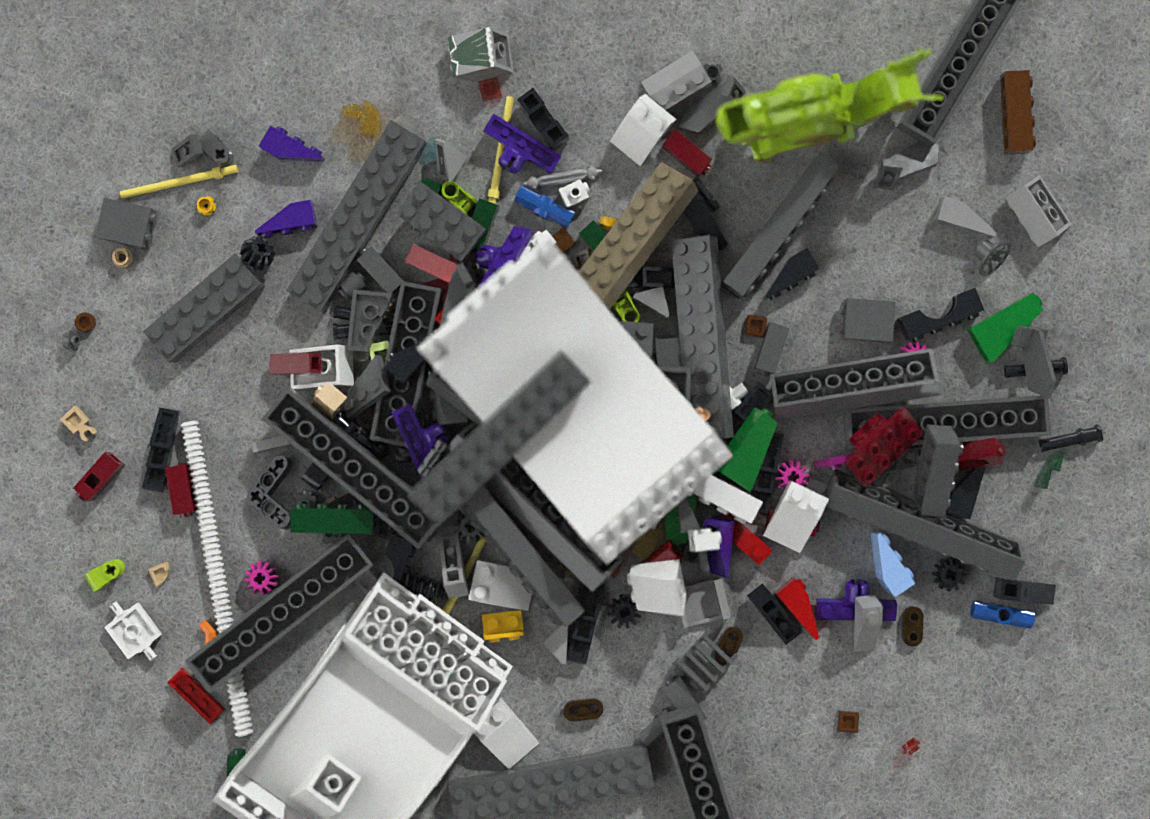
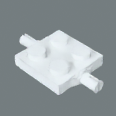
(133, 630)

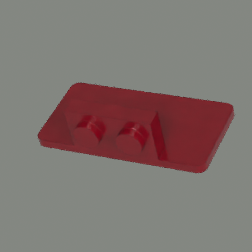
(881, 444)

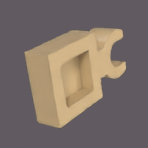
(77, 422)

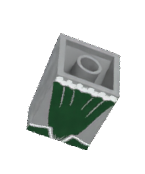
(480, 53)

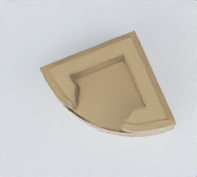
(159, 573)

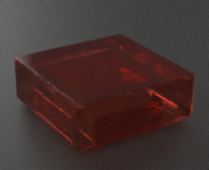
(490, 89)

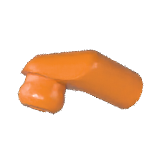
(209, 631)

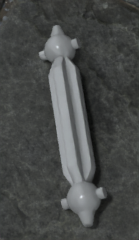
(562, 177)

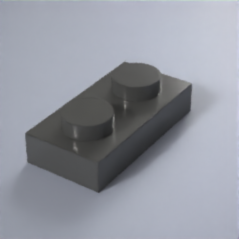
(187, 150)

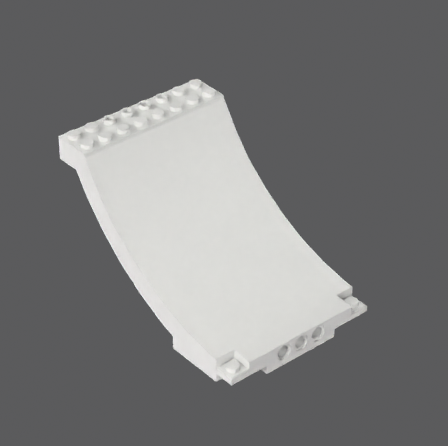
(623, 443)
(372, 717)

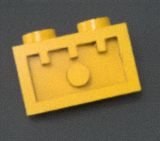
(502, 625)

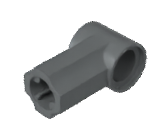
(653, 732)

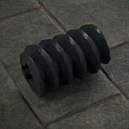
(426, 589)

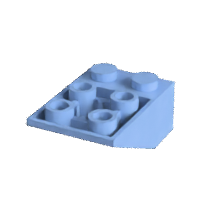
(888, 566)

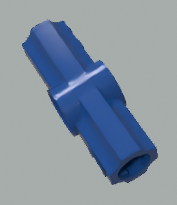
(544, 206)
(1013, 616)

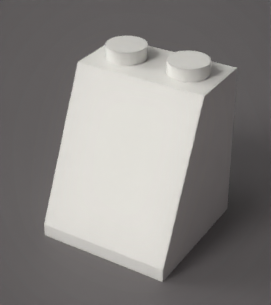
(658, 587)

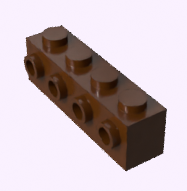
(1017, 112)

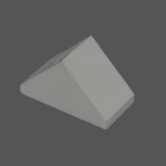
(448, 159)
(654, 300)
(557, 643)

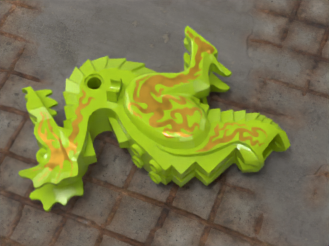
(819, 108)

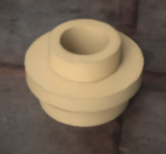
(116, 257)

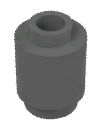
(351, 283)

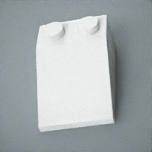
(642, 129)
(335, 368)
(795, 516)
(497, 586)
(505, 734)

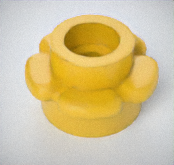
(201, 205)
(607, 222)

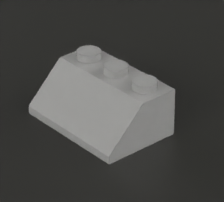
(677, 82)
(1038, 211)

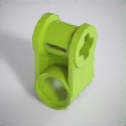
(460, 198)
(625, 306)
(102, 575)

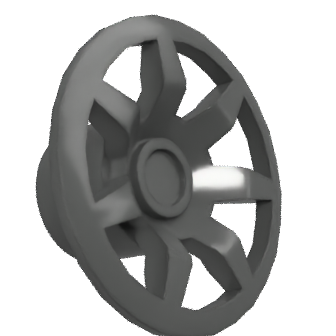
(989, 253)

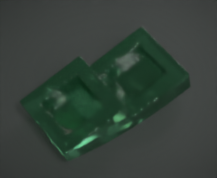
(1053, 463)

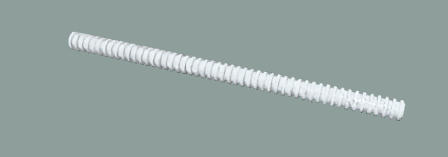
(214, 566)

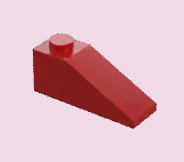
(748, 541)
(797, 601)

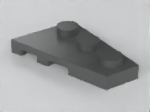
(366, 317)
(368, 388)

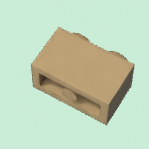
(329, 400)

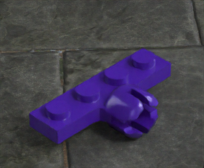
(520, 147)
(497, 257)
(417, 439)
(845, 607)

